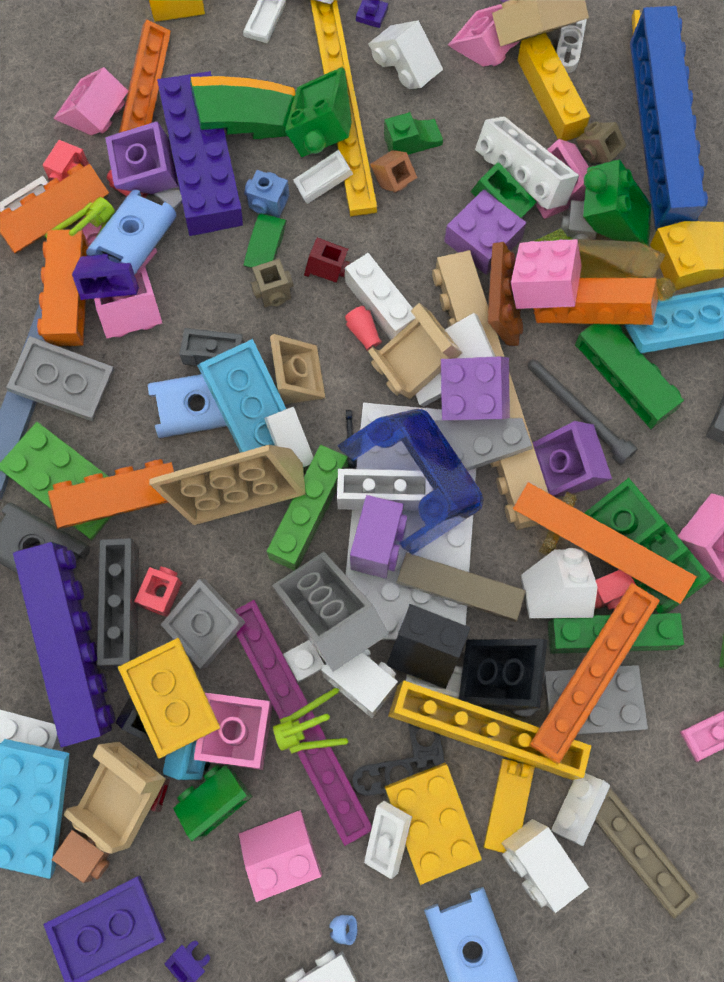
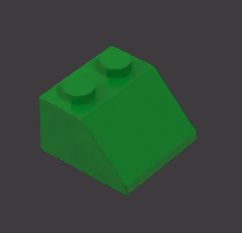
(211, 802)

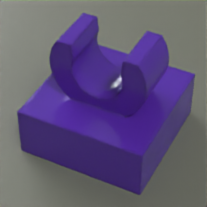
(372, 12)
(184, 966)

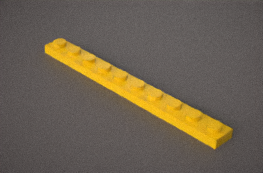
(334, 55)

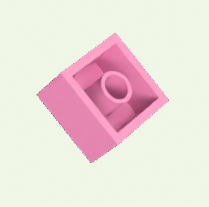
(546, 274)

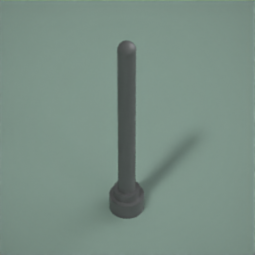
(620, 448)

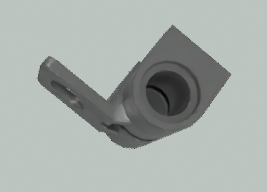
(203, 344)

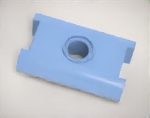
(133, 230)
(174, 407)
(465, 923)

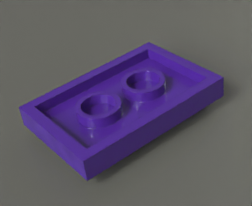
(104, 932)

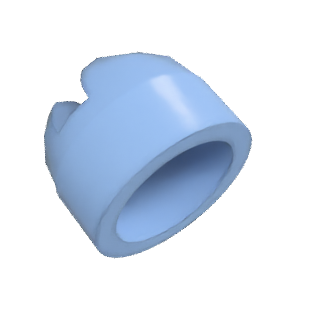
(339, 925)

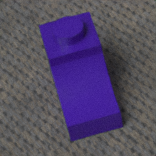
(101, 278)

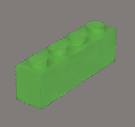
(308, 510)

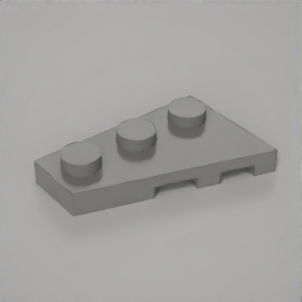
(485, 439)

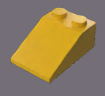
(691, 252)

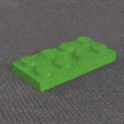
(44, 460)

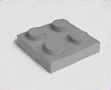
(203, 623)

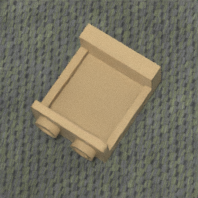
(415, 354)
(116, 798)

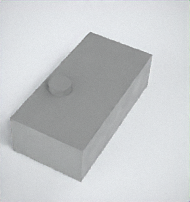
(330, 610)

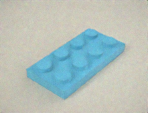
(682, 322)
(243, 394)
(31, 806)

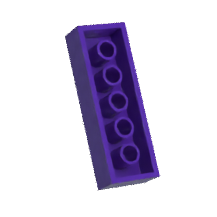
(200, 161)
(64, 643)

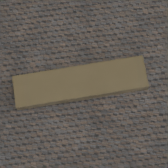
(461, 587)
(644, 856)

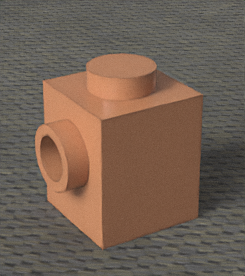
(393, 171)
(81, 857)

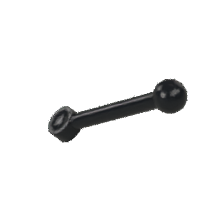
(351, 464)

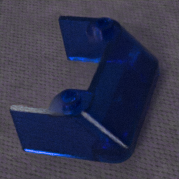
(454, 490)

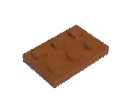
(502, 309)

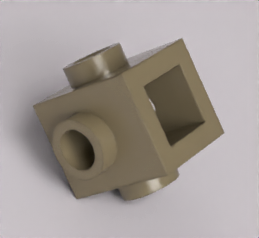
(601, 142)
(272, 283)

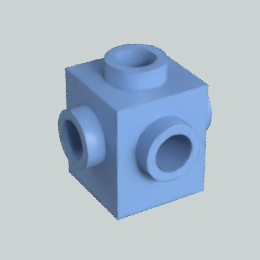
(267, 193)

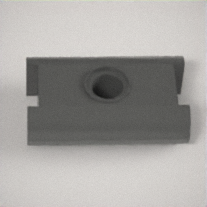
(22, 530)

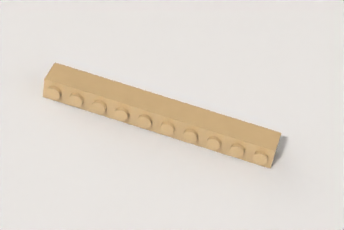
(461, 298)

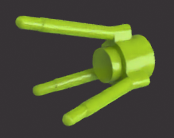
(96, 213)
(290, 733)

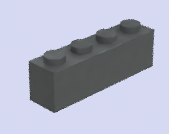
(116, 606)

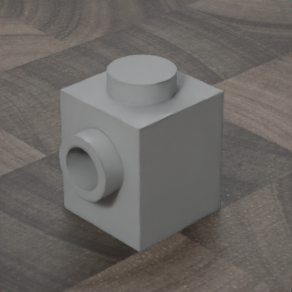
(575, 225)

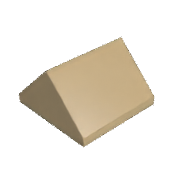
(297, 370)

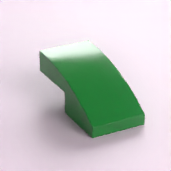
(264, 240)

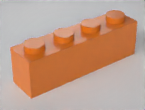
(51, 207)
(60, 302)
(607, 303)
(106, 496)

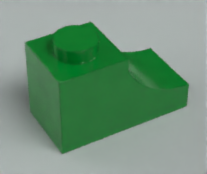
(411, 135)
(505, 189)

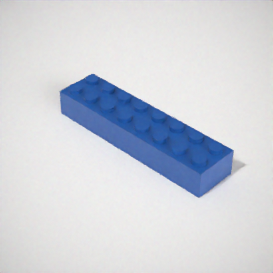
(667, 117)

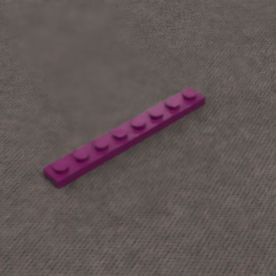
(288, 698)

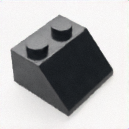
(428, 646)

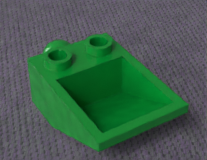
(320, 113)
(616, 203)

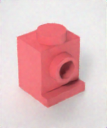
(63, 158)
(153, 580)
(611, 589)

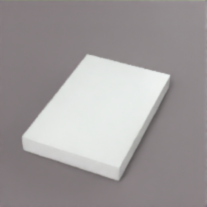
(471, 340)

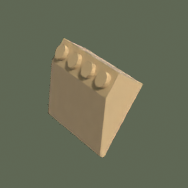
(233, 483)

